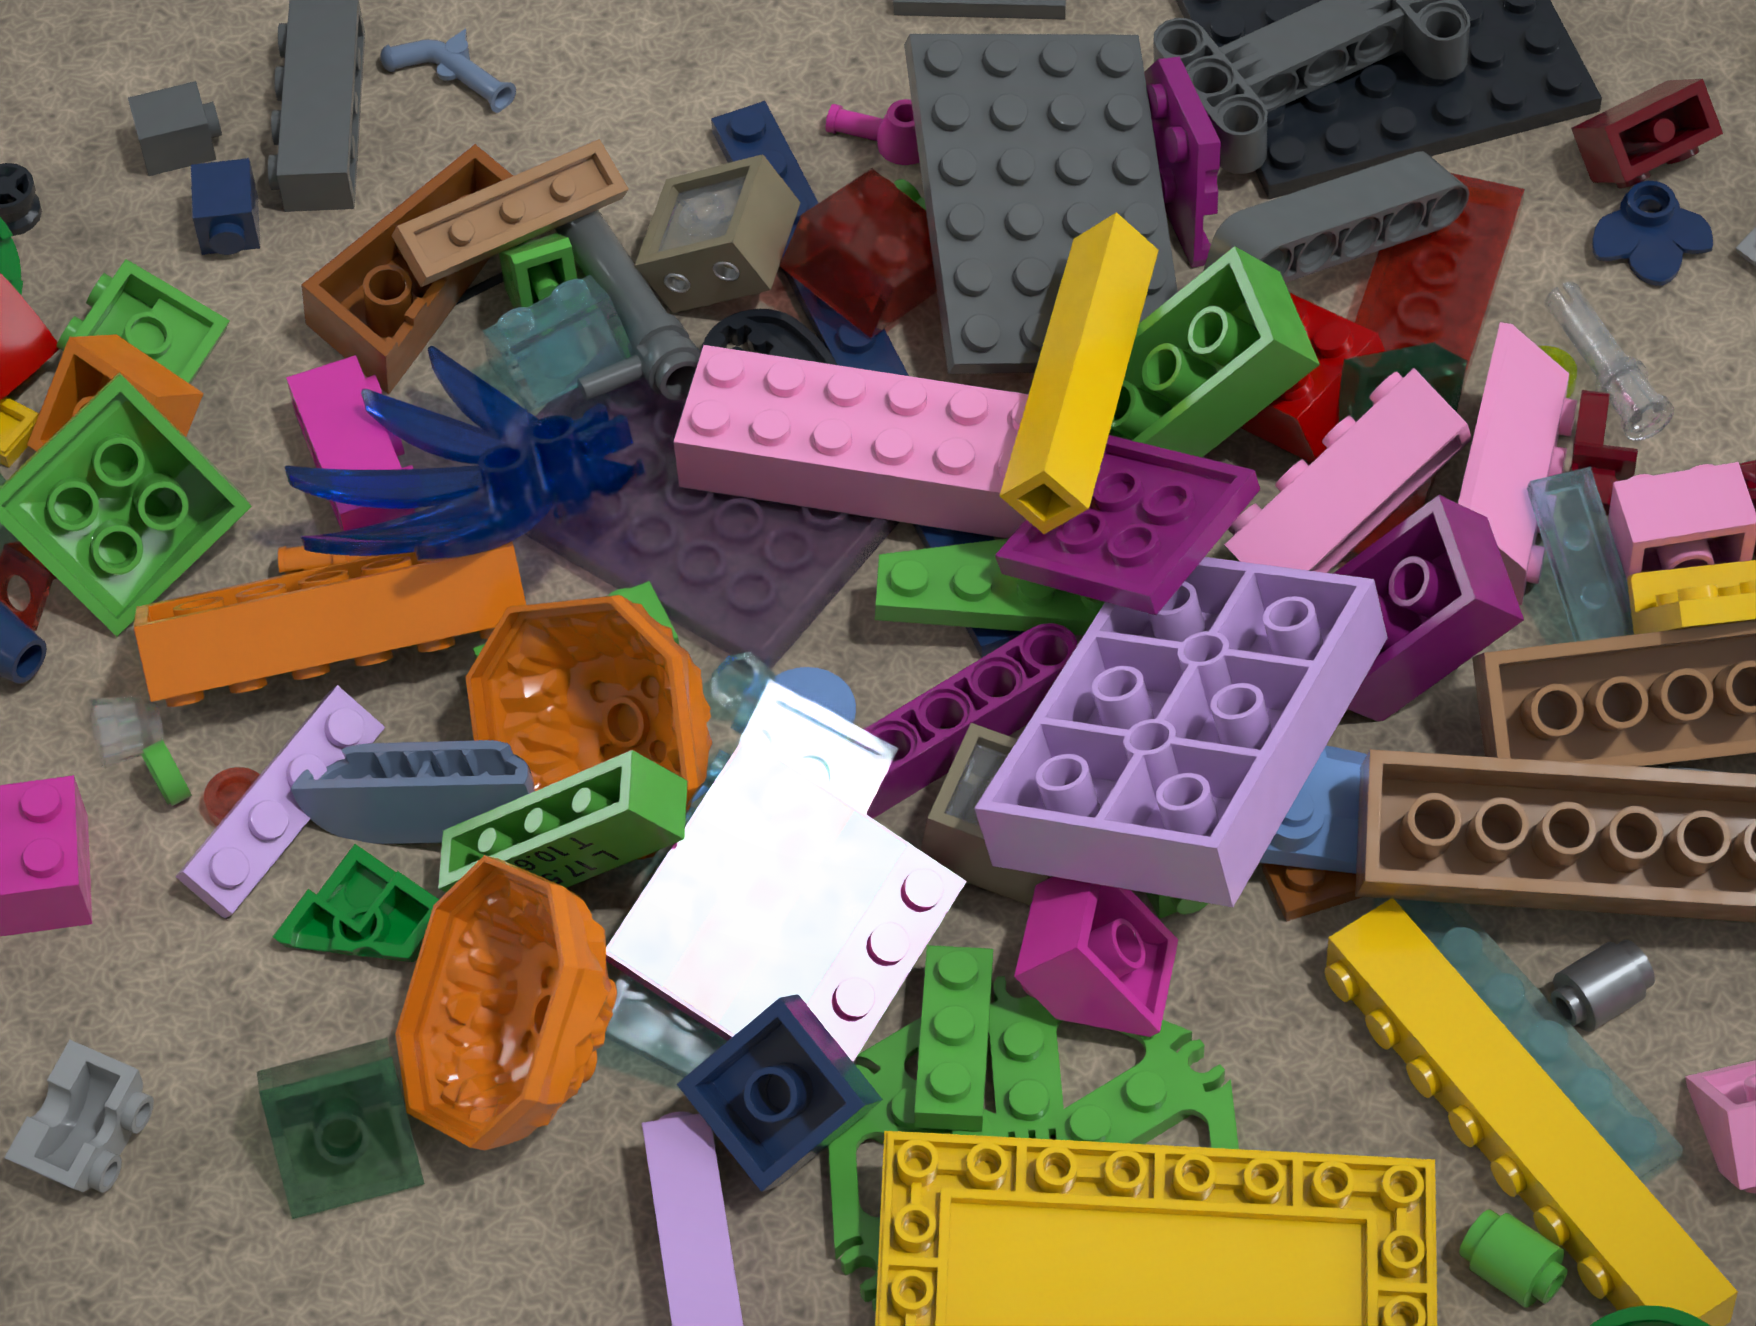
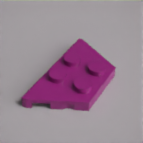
(1185, 154)

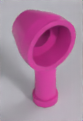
(893, 133)

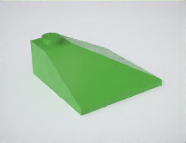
(119, 504)

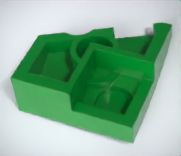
(361, 912)

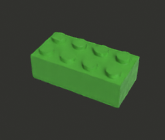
(1212, 357)

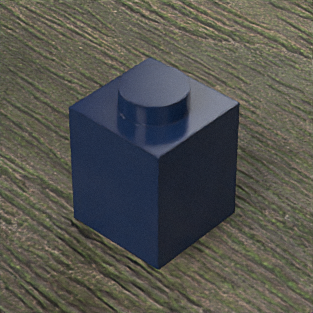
(225, 206)

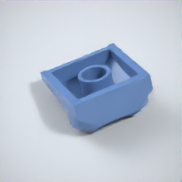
(1324, 817)

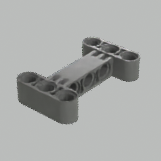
(1304, 54)

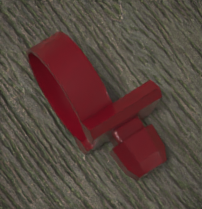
(1606, 461)

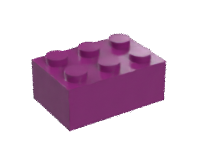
(1439, 601)

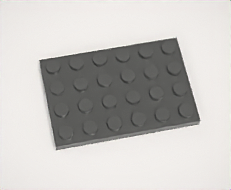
(1018, 159)

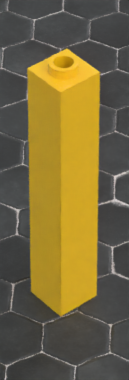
(1079, 374)

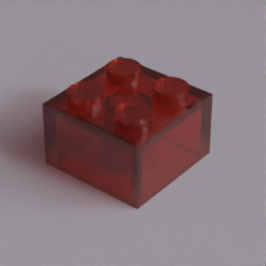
(865, 253)

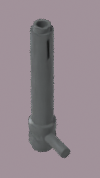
(658, 339)

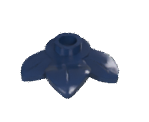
(1651, 240)

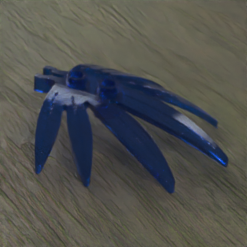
(516, 479)

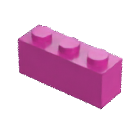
(344, 433)

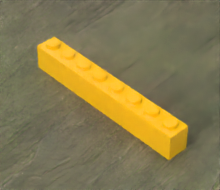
(1520, 1120)

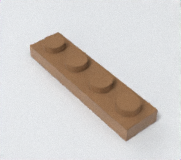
(509, 212)

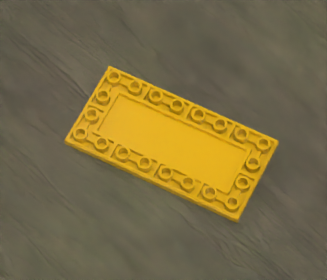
(1150, 1235)

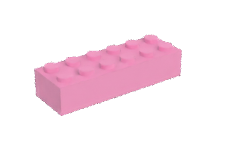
(849, 441)

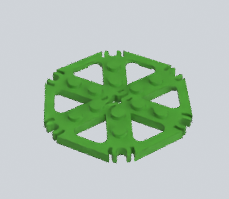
(1027, 1104)

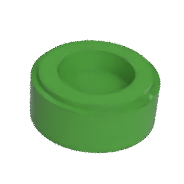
(165, 773)

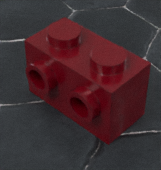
(1647, 132)

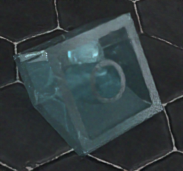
(556, 341)

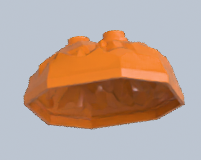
(587, 685)
(503, 1006)

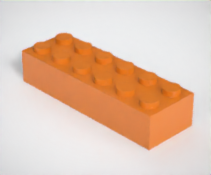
(319, 619)

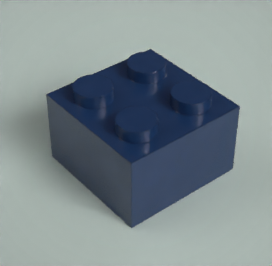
(779, 1092)

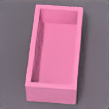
(1355, 482)

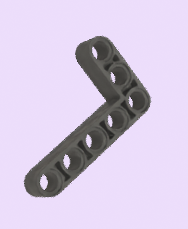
(1345, 217)

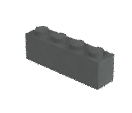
(319, 105)

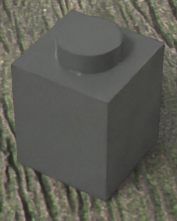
(174, 128)

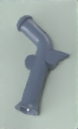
(452, 63)

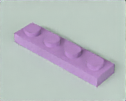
(267, 813)

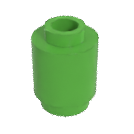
(1514, 1258)

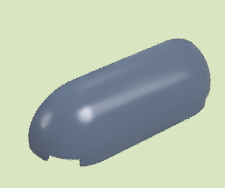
(411, 789)

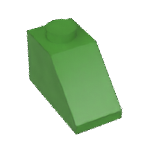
(536, 268)

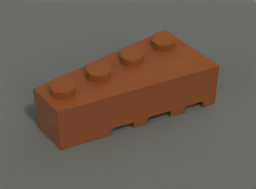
(370, 298)

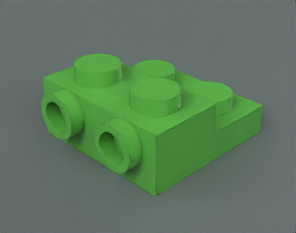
(152, 319)

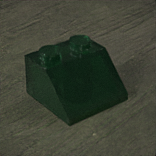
(339, 1128)

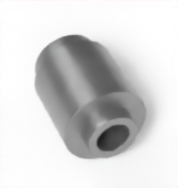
(1602, 984)

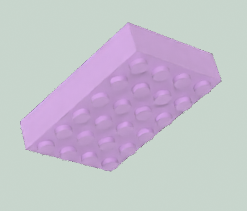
(1184, 732)

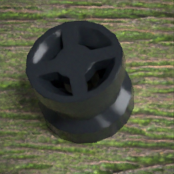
(18, 202)

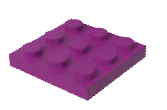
(1143, 531)

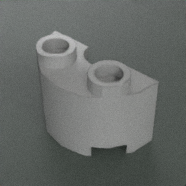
(84, 1120)

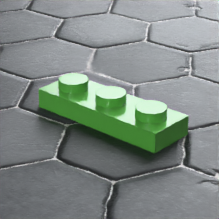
(954, 1038)

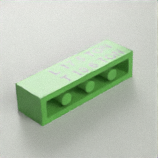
(575, 824)

